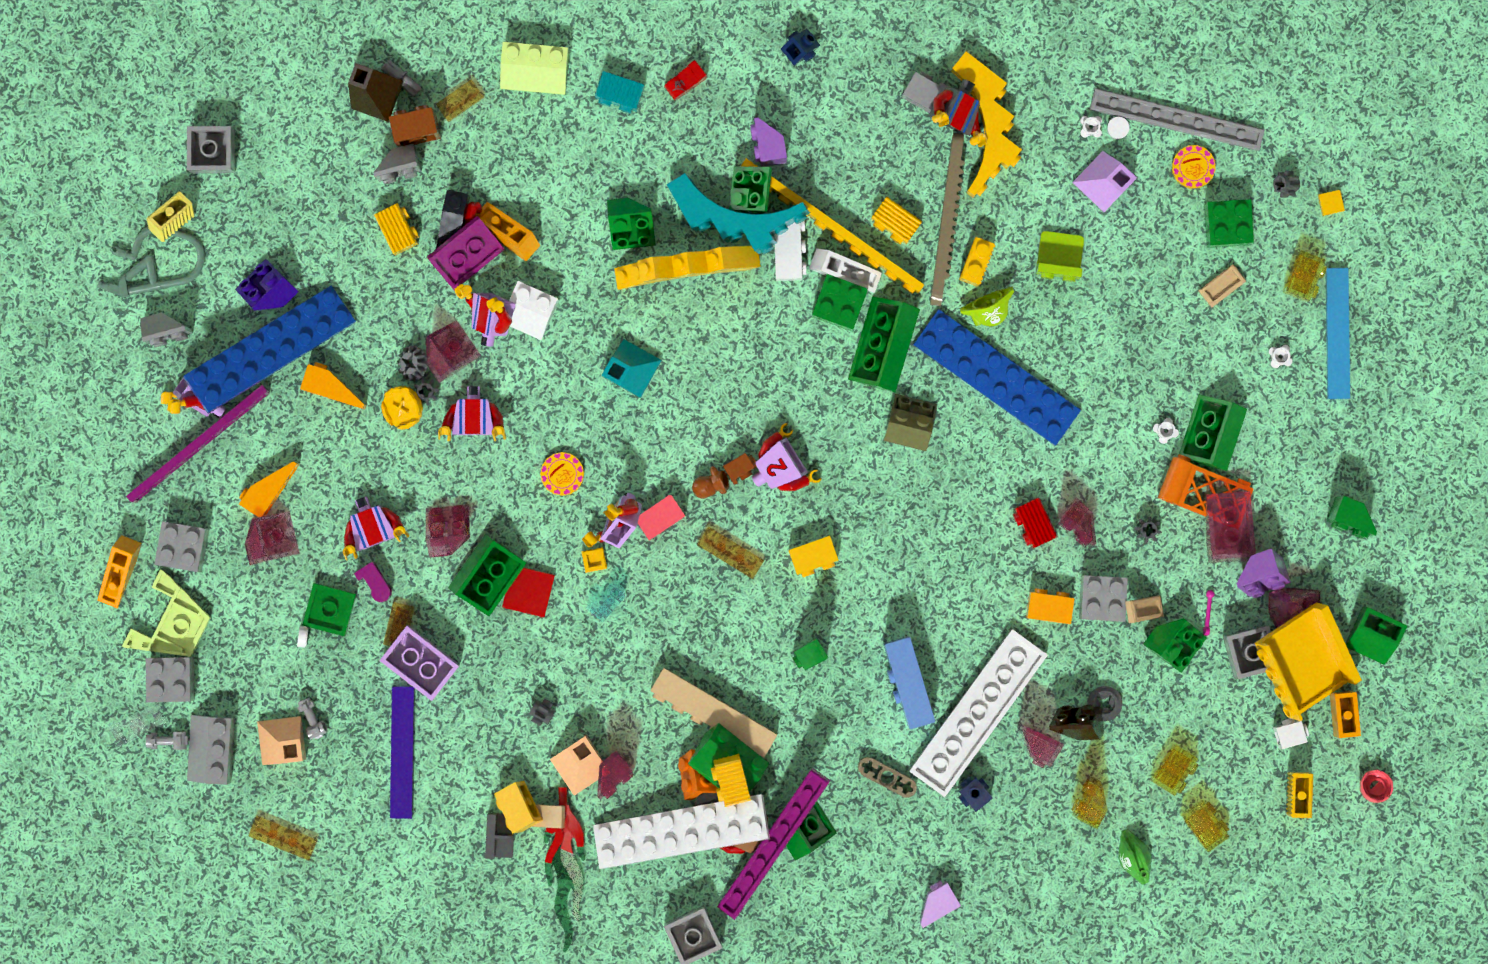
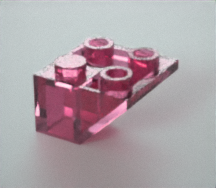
(1080, 521)
(447, 529)
(1289, 602)
(612, 772)

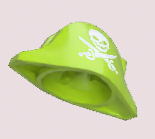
(990, 308)

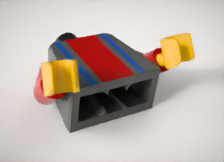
(959, 112)

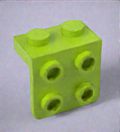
(1060, 256)

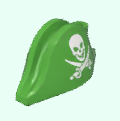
(1135, 856)

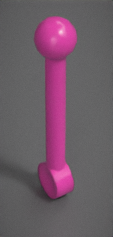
(1210, 594)

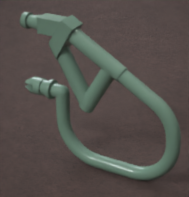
(148, 262)

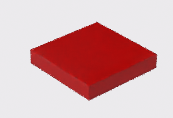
(530, 592)

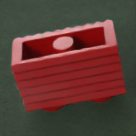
(1034, 523)

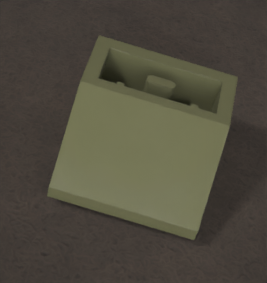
(911, 422)

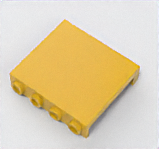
(1306, 659)

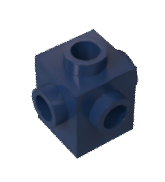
(800, 46)
(982, 796)

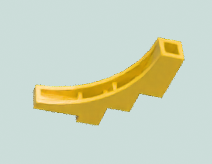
(995, 120)
(686, 265)

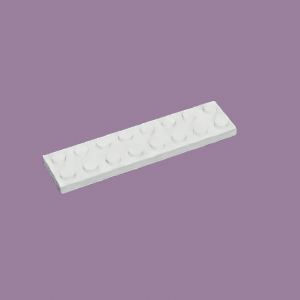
(978, 713)
(680, 832)

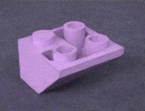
(1104, 180)

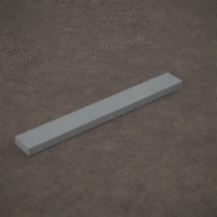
(1177, 119)

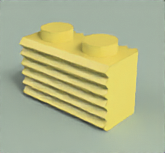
(170, 216)

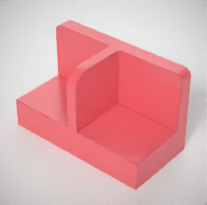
(660, 517)

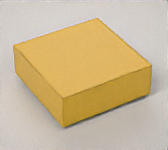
(1331, 203)
(594, 560)

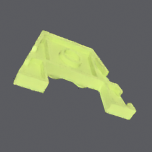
(179, 627)

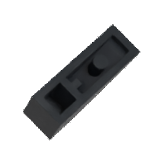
(452, 215)

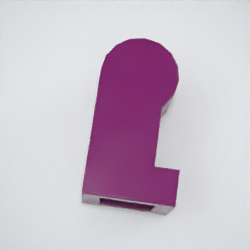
(379, 587)

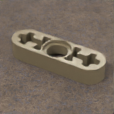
(870, 774)

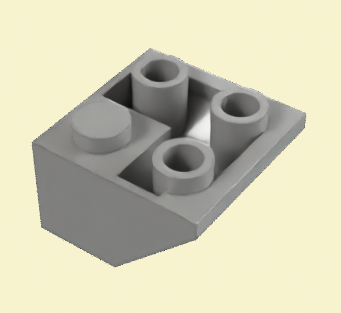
(398, 163)
(160, 327)

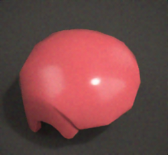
(1381, 791)

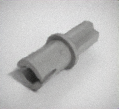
(408, 85)

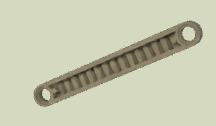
(947, 219)

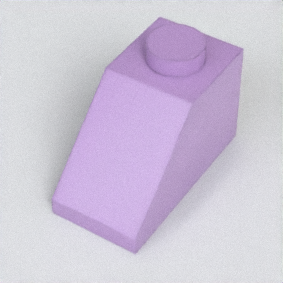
(938, 903)

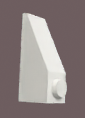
(831, 263)

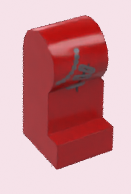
(685, 80)

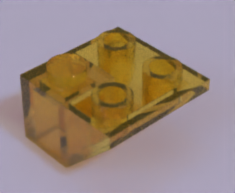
(1092, 805)

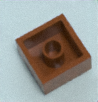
(414, 126)

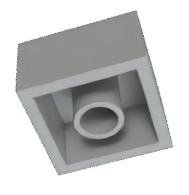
(210, 149)
(181, 546)
(1103, 598)
(1243, 651)
(170, 679)
(693, 935)

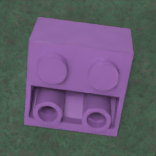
(770, 144)
(1263, 573)

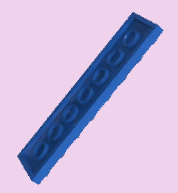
(269, 349)
(997, 377)

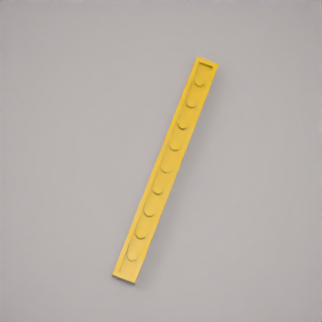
(841, 234)

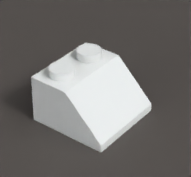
(532, 310)

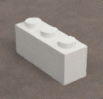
(788, 254)

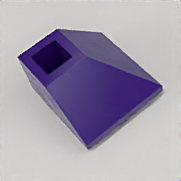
(266, 288)

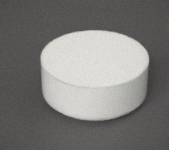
(1118, 127)
(302, 637)

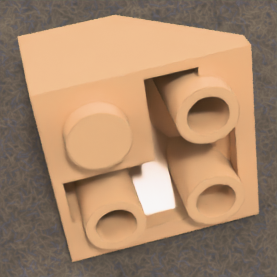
(281, 740)
(578, 764)

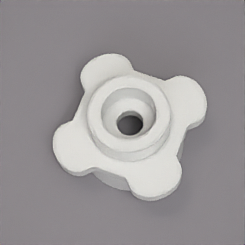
(1095, 122)
(1284, 351)
(1167, 424)

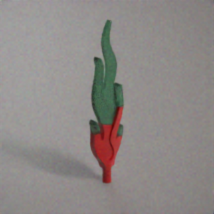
(566, 866)

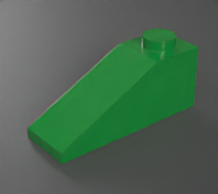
(809, 655)

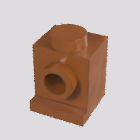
(740, 467)

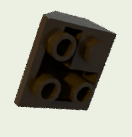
(373, 92)
(1078, 722)

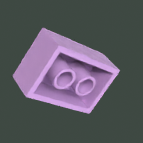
(419, 662)

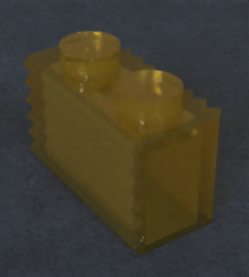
(1304, 276)
(1175, 770)
(1205, 826)

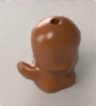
(708, 485)

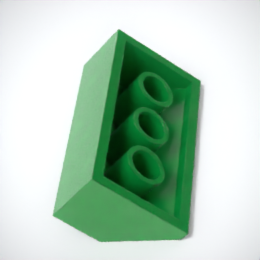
(884, 344)

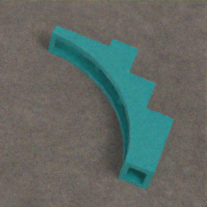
(730, 224)

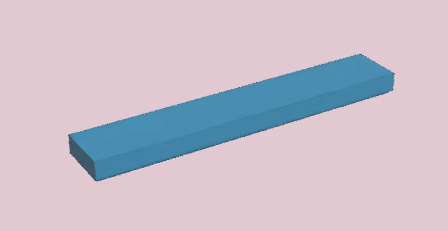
(1337, 333)

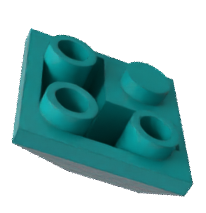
(631, 368)

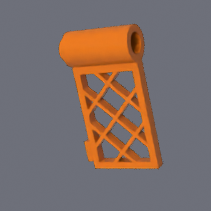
(1180, 478)

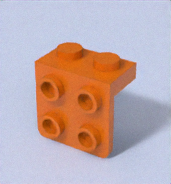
(692, 781)

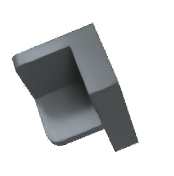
(498, 837)

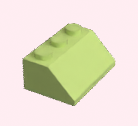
(534, 68)

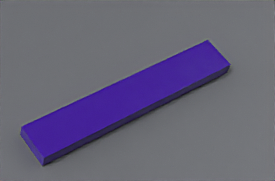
(402, 753)

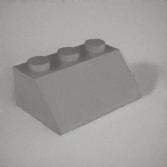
(211, 749)

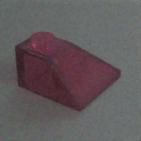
(449, 351)
(271, 538)
(1040, 747)

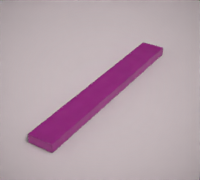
(199, 443)
(770, 849)

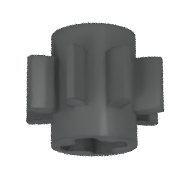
(1286, 184)
(429, 387)
(1152, 526)
(542, 712)

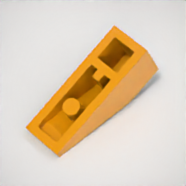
(509, 232)
(326, 384)
(264, 493)
(119, 570)

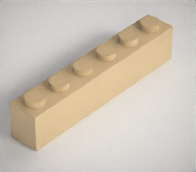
(711, 711)

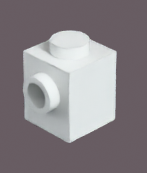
(1290, 733)

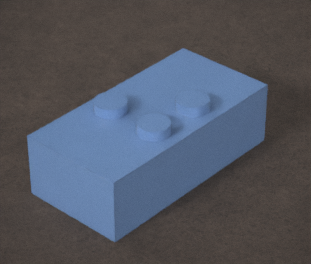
(909, 682)

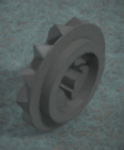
(418, 359)
(1115, 701)

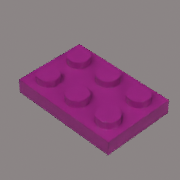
(465, 253)

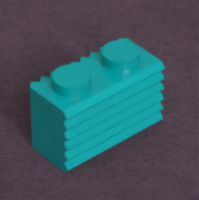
(620, 92)

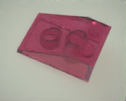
(1229, 527)

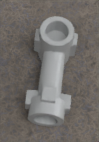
(316, 728)
(178, 740)

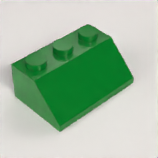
(1213, 432)
(487, 575)
(721, 743)

